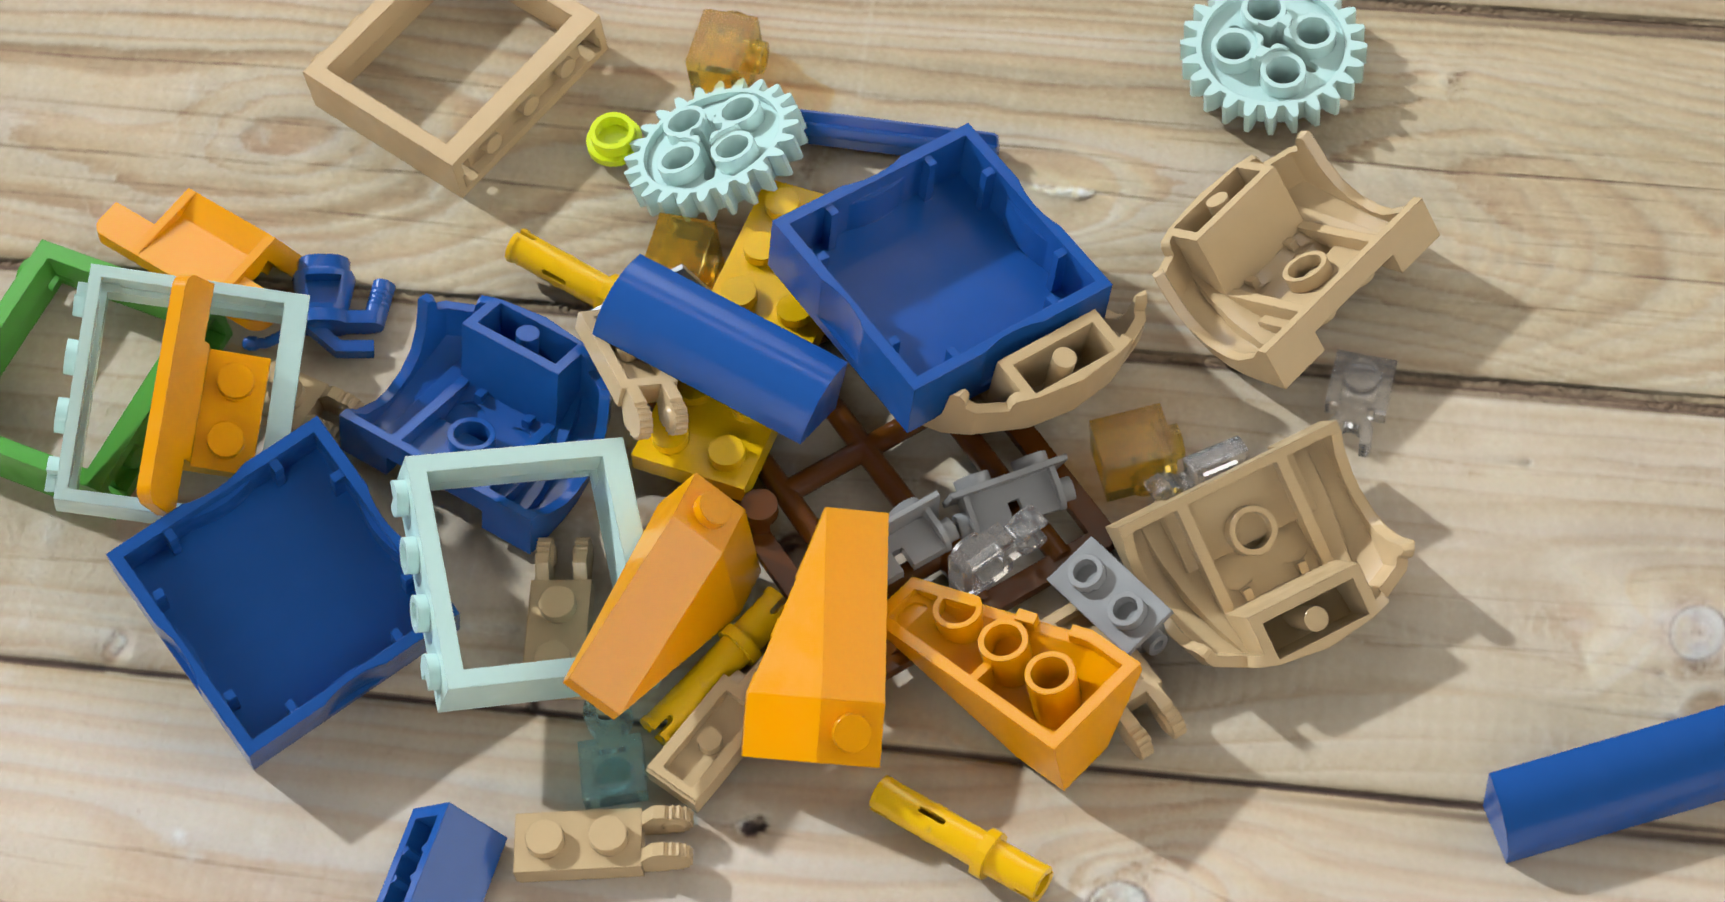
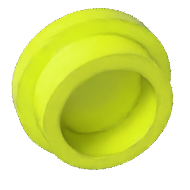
(611, 138)

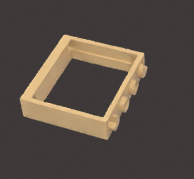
(493, 128)

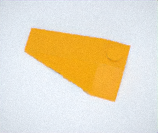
(671, 597)
(826, 657)
(1028, 682)

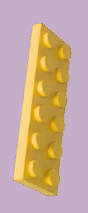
(721, 441)

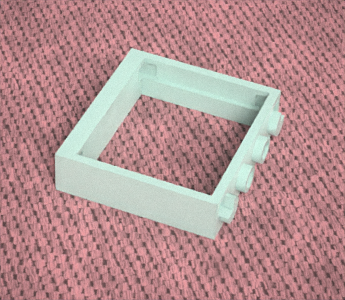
(82, 362)
(422, 556)

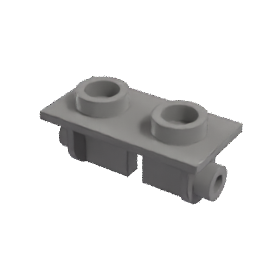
(1032, 482)
(918, 533)
(1113, 599)

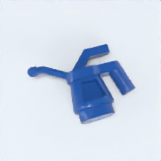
(331, 289)

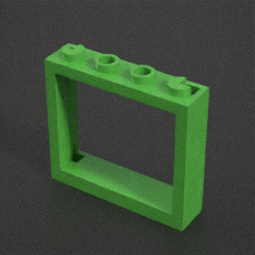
(119, 459)

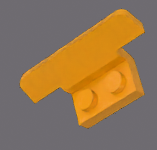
(199, 241)
(202, 402)

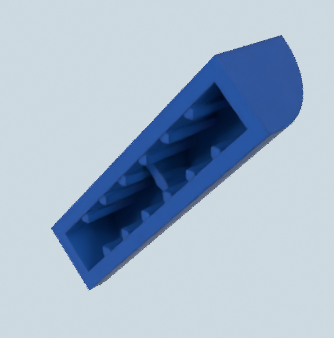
(721, 349)
(1608, 785)
(443, 858)

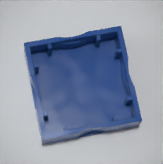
(933, 273)
(277, 592)

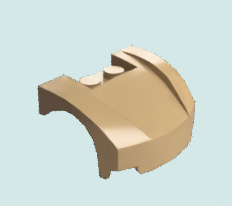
(1277, 255)
(1048, 374)
(1267, 555)

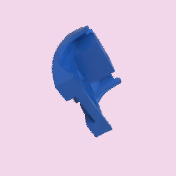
(487, 382)

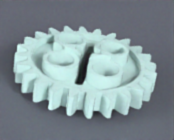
(1248, 47)
(752, 145)

